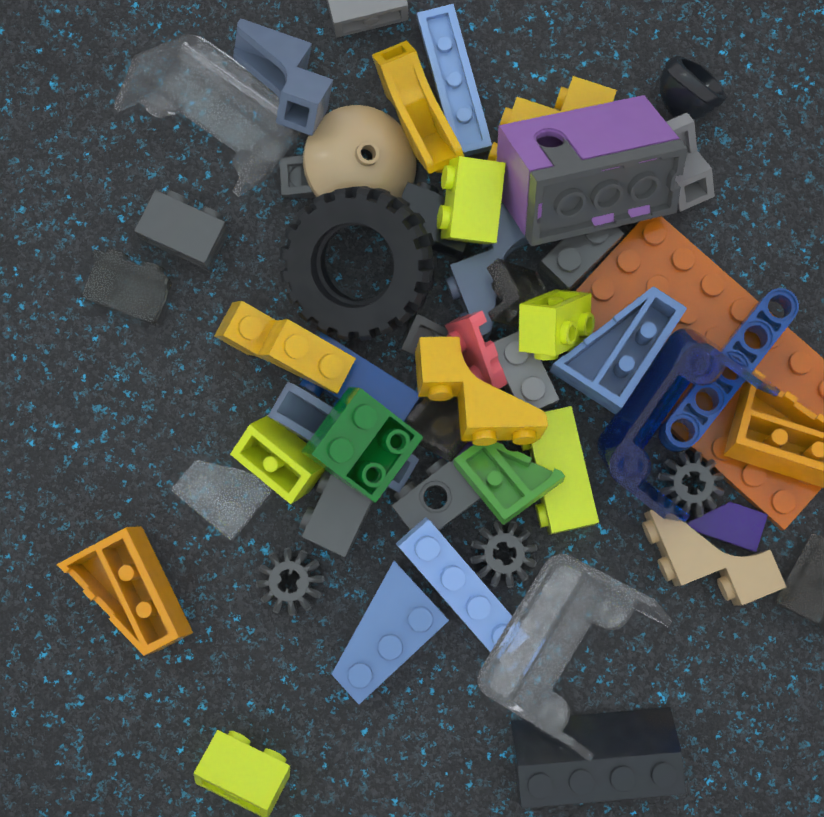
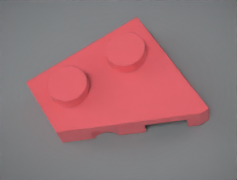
(478, 355)

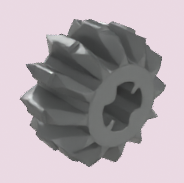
(701, 477)
(510, 542)
(276, 579)

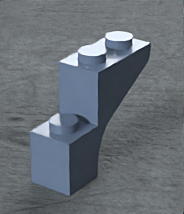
(282, 66)
(470, 278)
(305, 413)

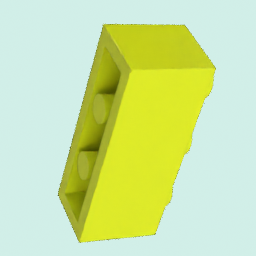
(572, 501)

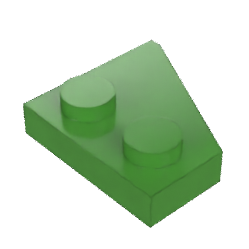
(505, 478)

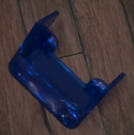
(682, 360)

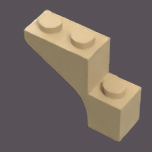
(691, 557)

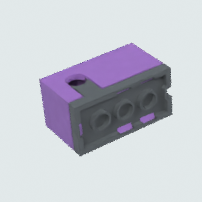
(590, 169)

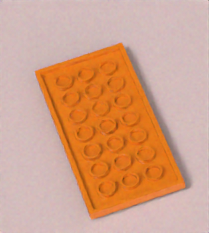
(716, 306)

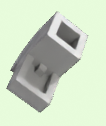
(697, 176)

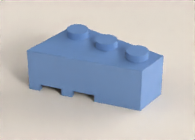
(621, 351)
(388, 634)

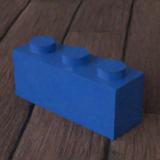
(373, 380)

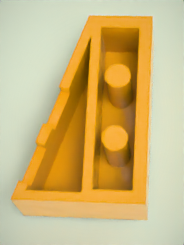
(777, 435)

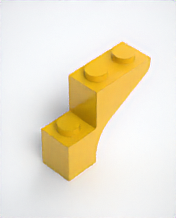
(579, 95)
(416, 107)
(285, 346)
(484, 410)

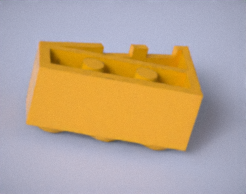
(131, 588)

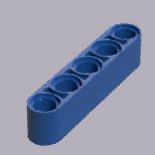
(722, 390)

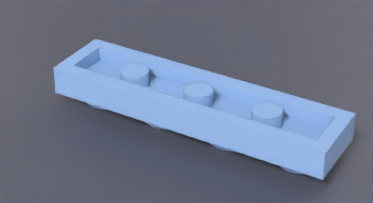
(454, 78)
(455, 582)

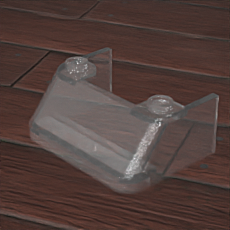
(216, 95)
(545, 636)

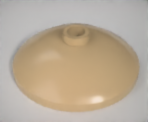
(334, 152)

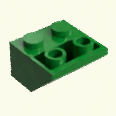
(362, 443)

